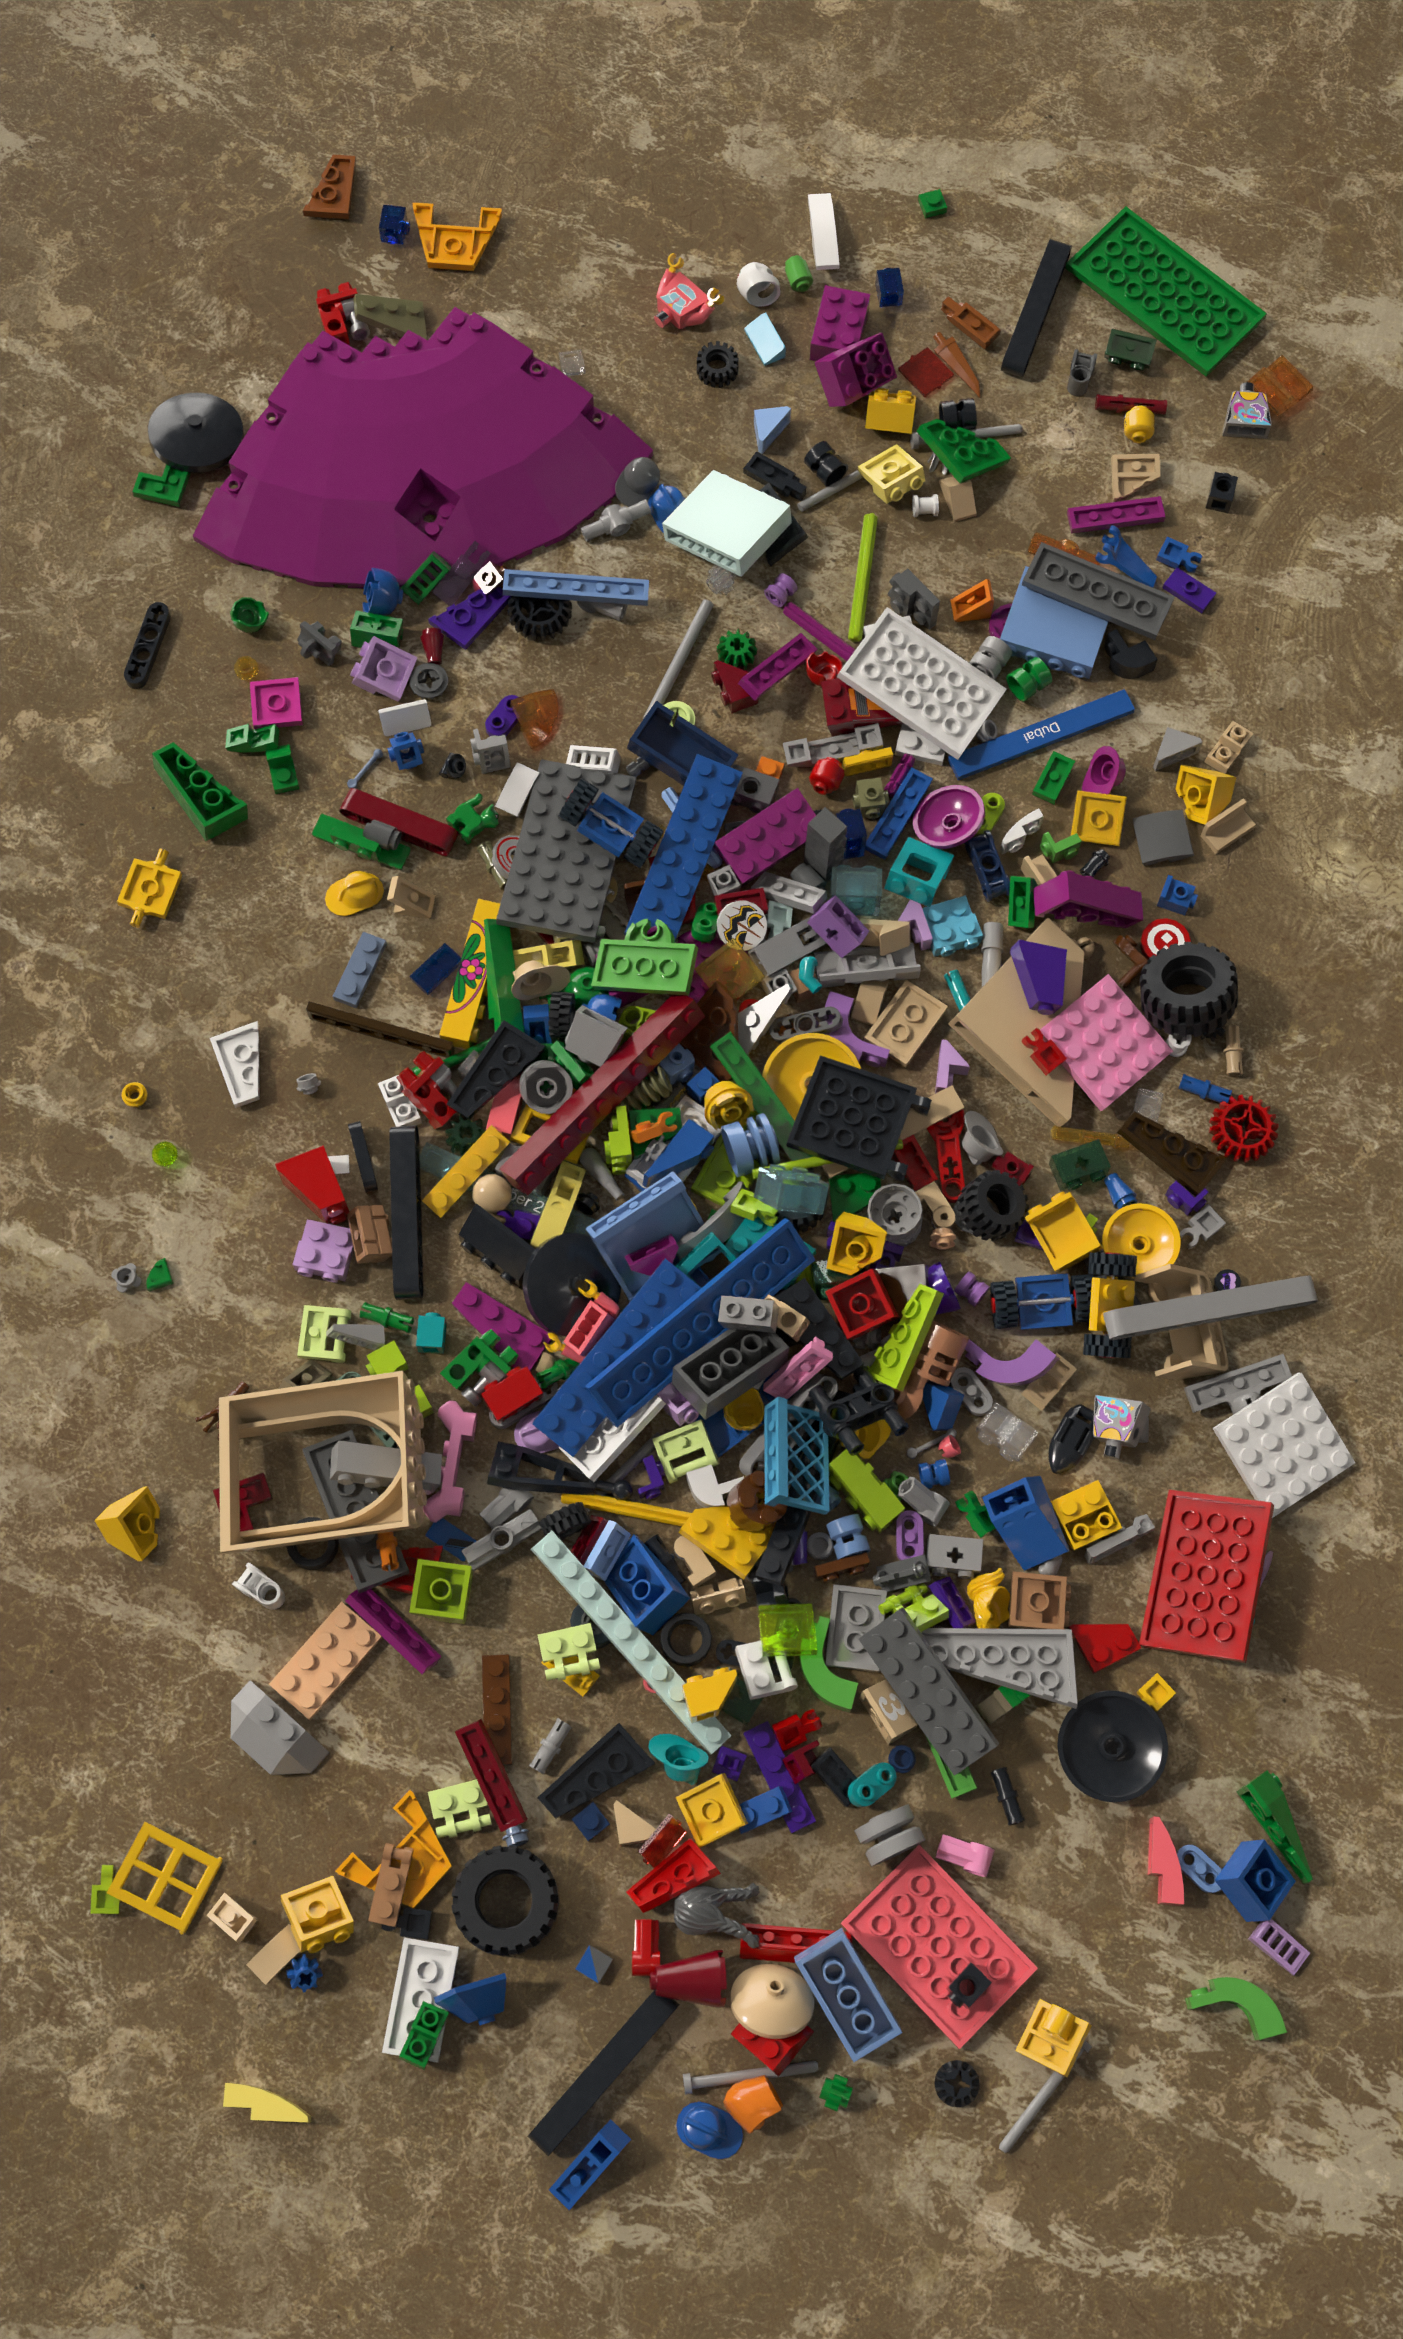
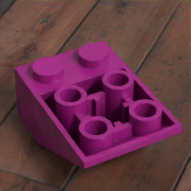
(855, 370)

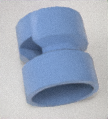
(846, 1528)

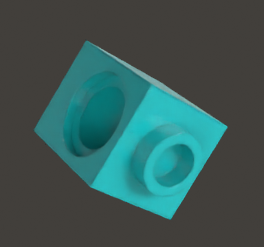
(431, 1333)

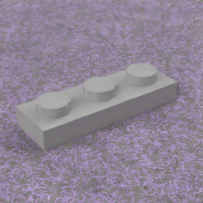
(791, 892)

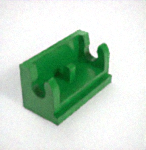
(367, 625)

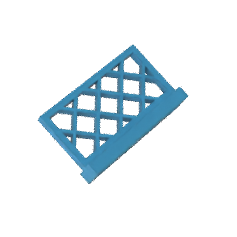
(778, 1453)

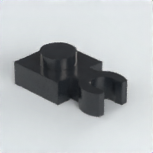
(413, 1924)

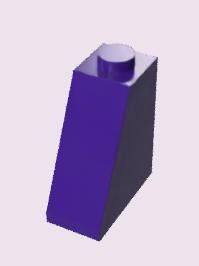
(1041, 974)

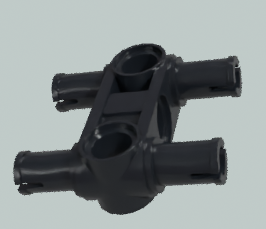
(858, 1410)

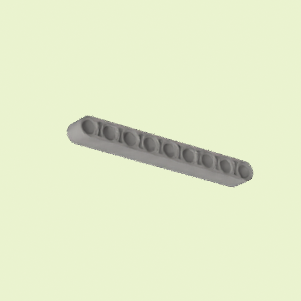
(1209, 1307)

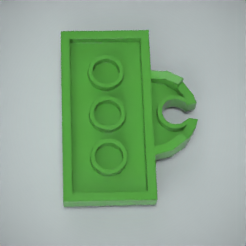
(645, 962)

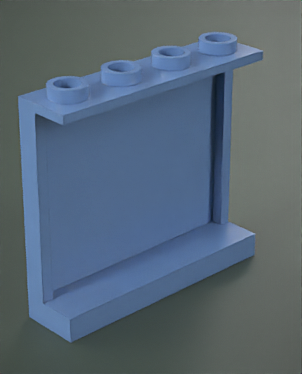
(1053, 632)
(641, 1221)

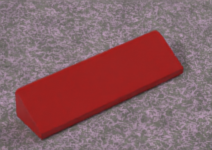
(781, 1942)

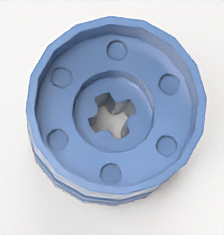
(746, 1146)

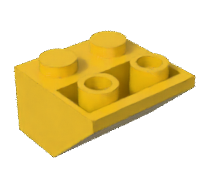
(890, 411)
(1085, 1515)
(707, 1695)

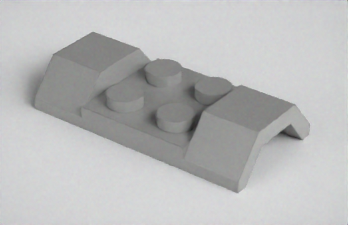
(865, 965)

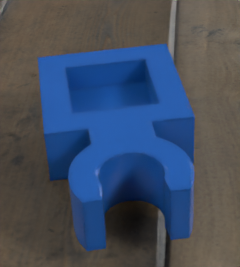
(1175, 553)

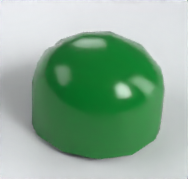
(248, 615)

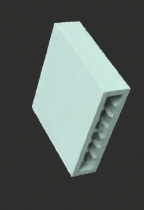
(727, 523)

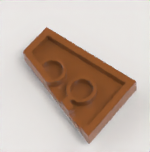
(335, 189)

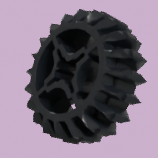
(542, 618)

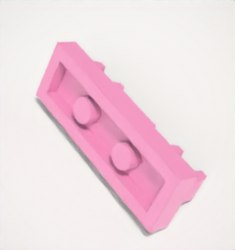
(798, 1370)

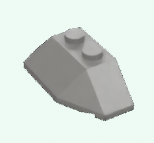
(272, 1734)

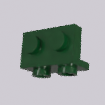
(1130, 349)

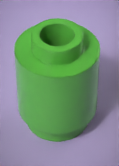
(798, 273)

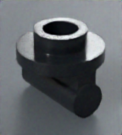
(453, 766)

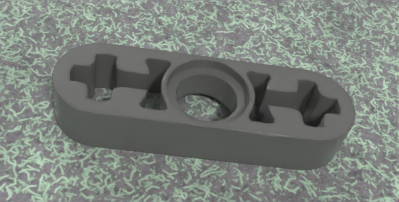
(822, 1014)

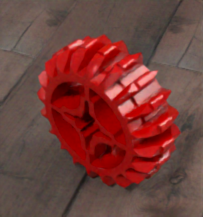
(1263, 1131)

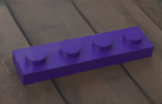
(769, 1759)

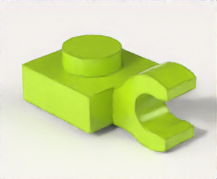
(750, 1207)
(101, 1901)

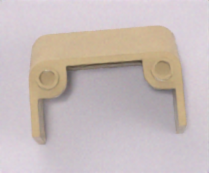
(1197, 1348)

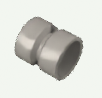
(991, 656)

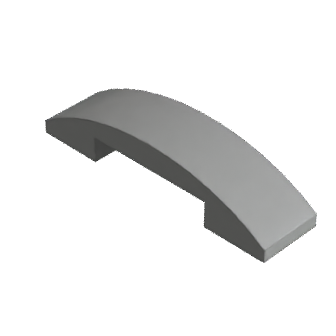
(806, 754)
(721, 1224)

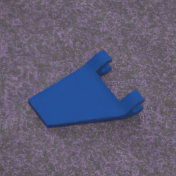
(1125, 558)

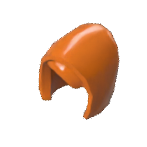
(752, 2102)

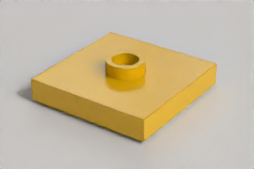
(1098, 817)
(711, 1810)

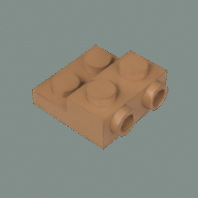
(1039, 1601)

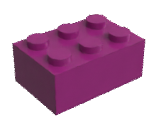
(839, 321)

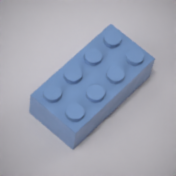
(847, 1994)

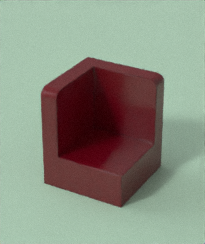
(799, 1762)

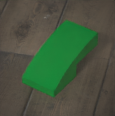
(248, 740)

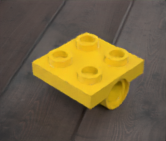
(1053, 2037)

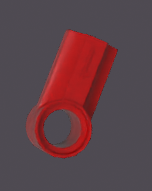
(645, 1954)

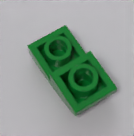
(423, 2035)

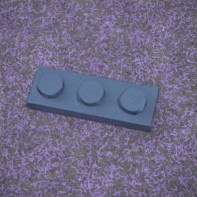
(359, 970)

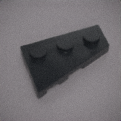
(788, 540)

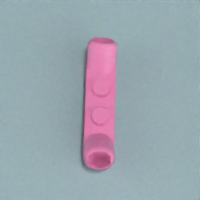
(462, 1428)

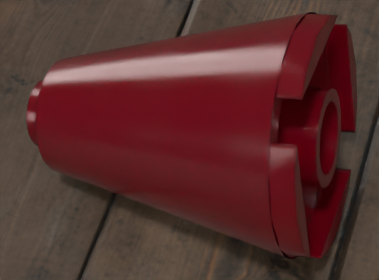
(692, 1979)

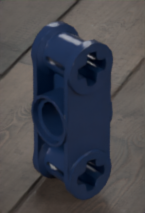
(993, 881)

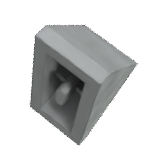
(1176, 747)

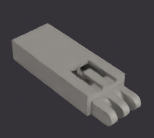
(785, 948)

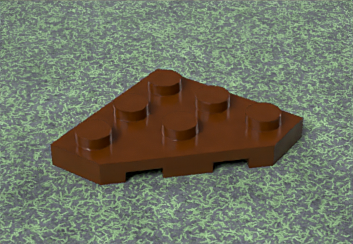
(720, 1018)

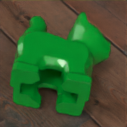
(473, 823)

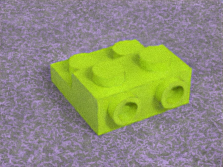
(618, 1147)

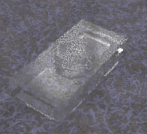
(1148, 1103)

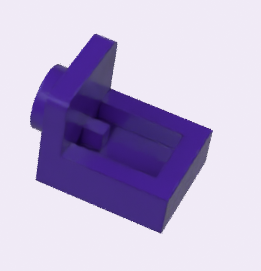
(1183, 1200)
(655, 1472)

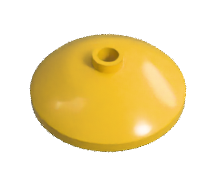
(1146, 1226)

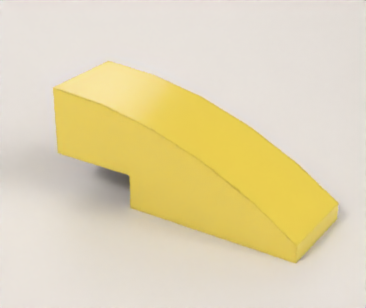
(561, 954)
(264, 2104)

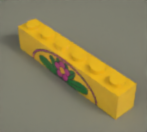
(470, 984)

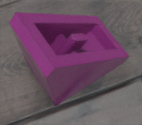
(651, 1256)

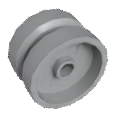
(888, 1832)

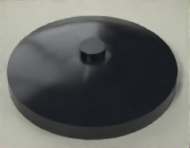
(195, 432)
(554, 1277)
(1112, 1746)

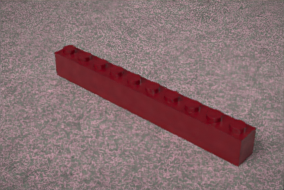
(602, 1093)

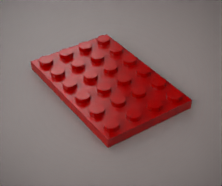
(1207, 1575)

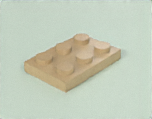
(906, 1022)

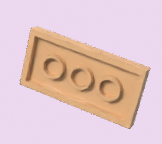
(325, 1661)

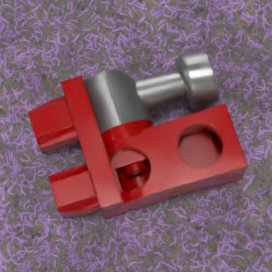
(338, 308)
(426, 1087)

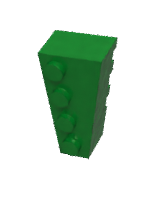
(202, 798)

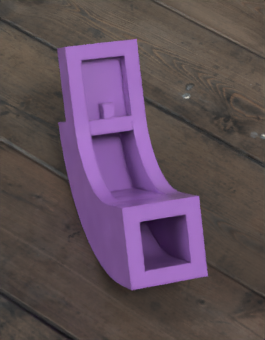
(871, 1054)
(1017, 1372)

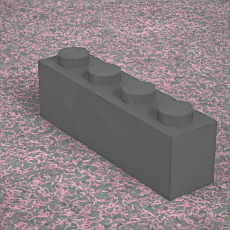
(825, 843)

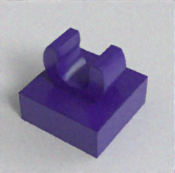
(729, 1762)

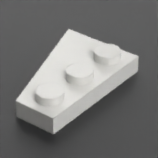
(239, 1062)

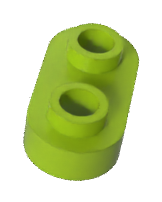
(992, 813)

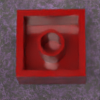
(862, 1304)

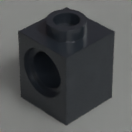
(1220, 500)
(979, 1981)

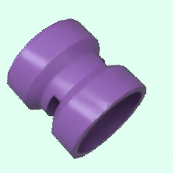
(780, 590)
(977, 1291)

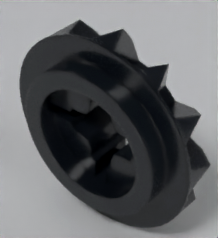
(946, 2091)

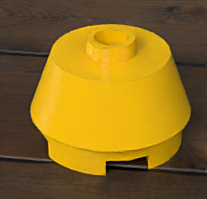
(726, 1104)

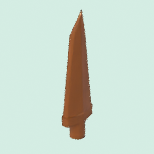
(954, 358)

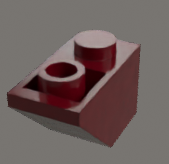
(732, 693)

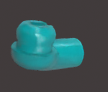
(806, 974)

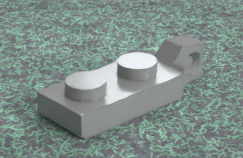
(1102, 1548)

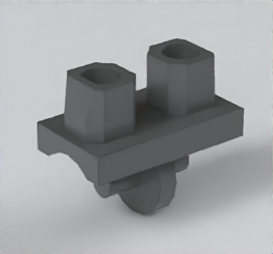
(316, 645)

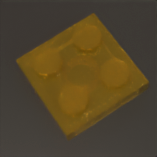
(731, 968)

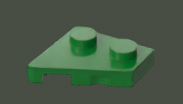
(652, 1115)
(851, 1192)

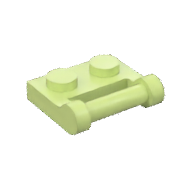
(313, 1333)
(683, 1442)

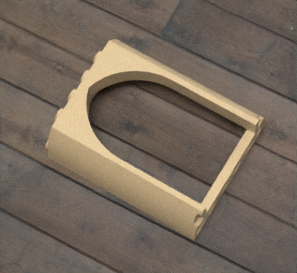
(374, 1400)

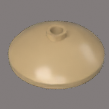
(770, 2011)

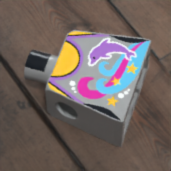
(1247, 414)
(1118, 1423)

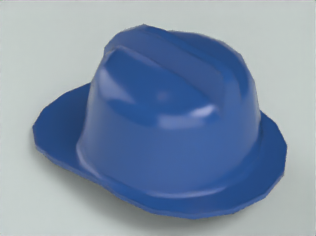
(664, 502)
(709, 2130)

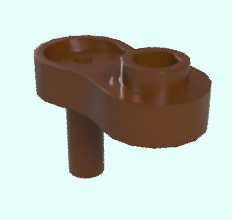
(1127, 947)

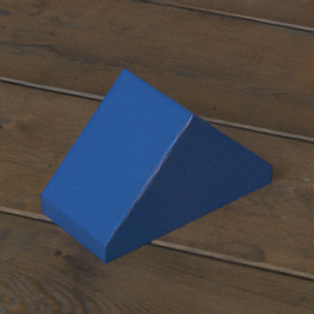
(941, 1405)

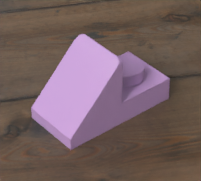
(918, 925)
(949, 1063)

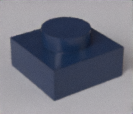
(590, 1821)

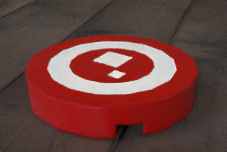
(1161, 935)

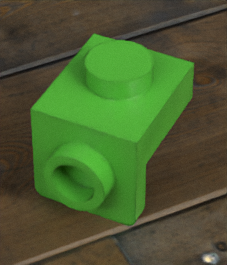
(1065, 848)

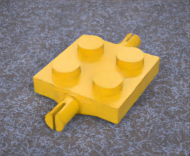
(149, 888)

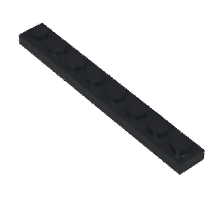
(791, 1526)

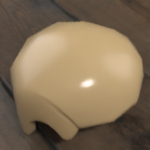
(492, 1193)

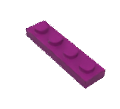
(1116, 513)
(777, 666)
(394, 1629)

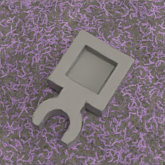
(1203, 1225)

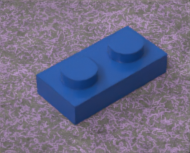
(765, 1808)

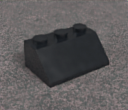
(495, 1245)

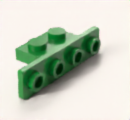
(351, 838)

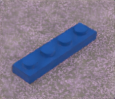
(898, 813)

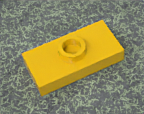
(867, 761)

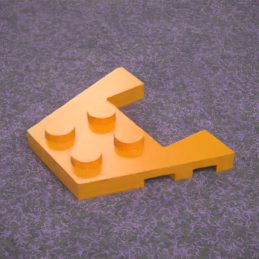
(454, 245)
(428, 1860)

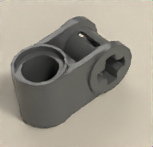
(1081, 371)

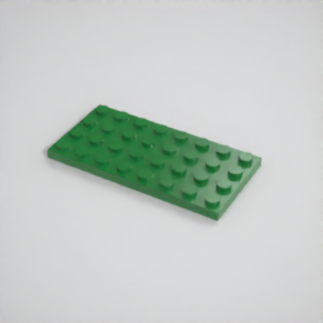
(1166, 291)

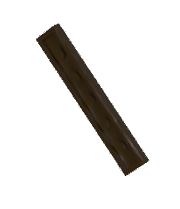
(380, 1030)

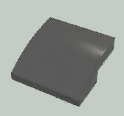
(1163, 837)

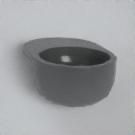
(637, 481)

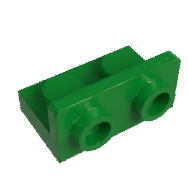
(577, 1069)

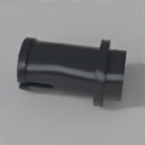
(1092, 867)

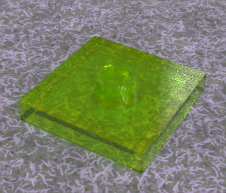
(787, 1630)

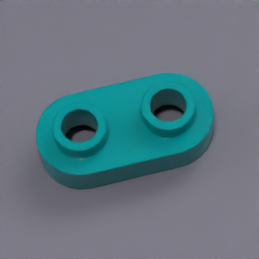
(873, 1783)

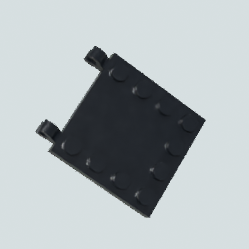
(855, 1118)

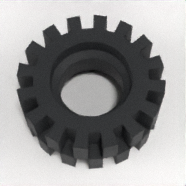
(717, 352)
(561, 1013)
(566, 1520)

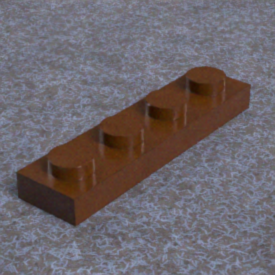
(498, 1704)

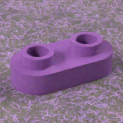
(909, 1538)

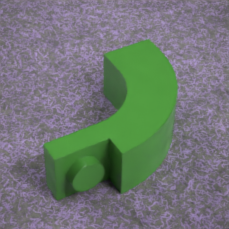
(824, 1684)
(1254, 2002)

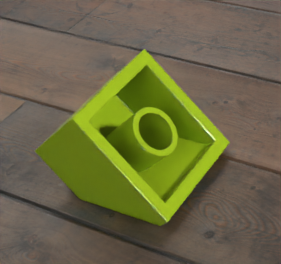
(441, 1591)

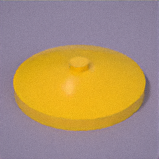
(794, 1062)

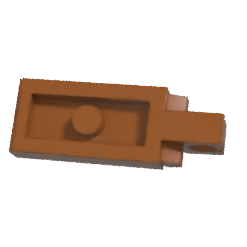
(970, 322)

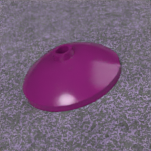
(949, 816)

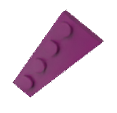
(513, 1329)

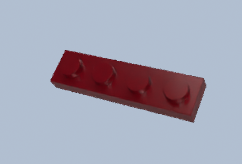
(491, 1775)

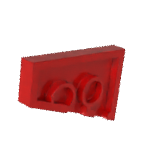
(673, 1876)

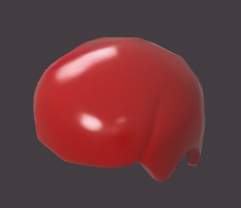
(823, 667)

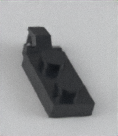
(779, 477)

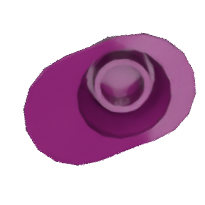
(1104, 772)

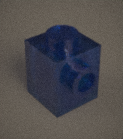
(393, 224)
(889, 287)

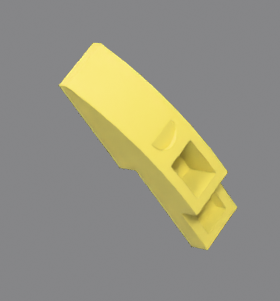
(558, 1203)

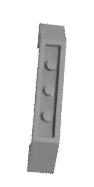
(724, 882)

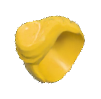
(989, 1600)

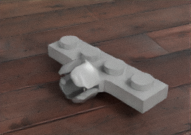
(1238, 1386)

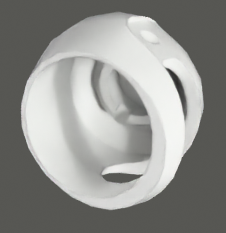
(754, 279)

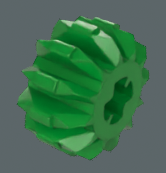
(732, 642)

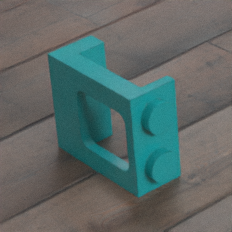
(924, 858)

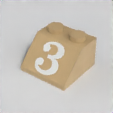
(887, 1711)

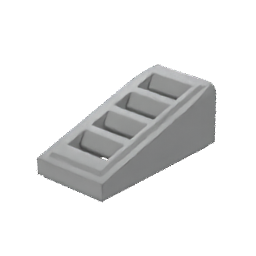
(358, 1334)

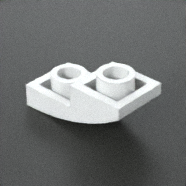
(517, 789)
(1016, 835)
(400, 1107)

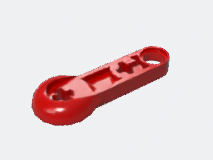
(948, 1148)

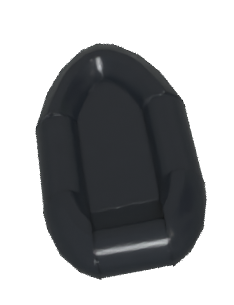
(1071, 1439)

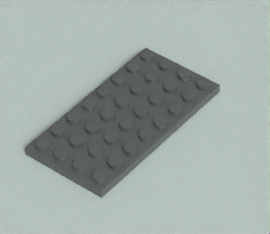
(556, 872)

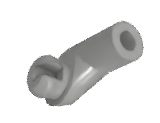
(1051, 1566)

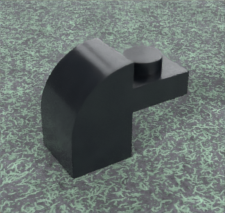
(1129, 662)

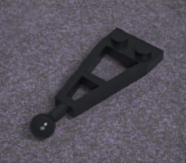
(506, 1466)

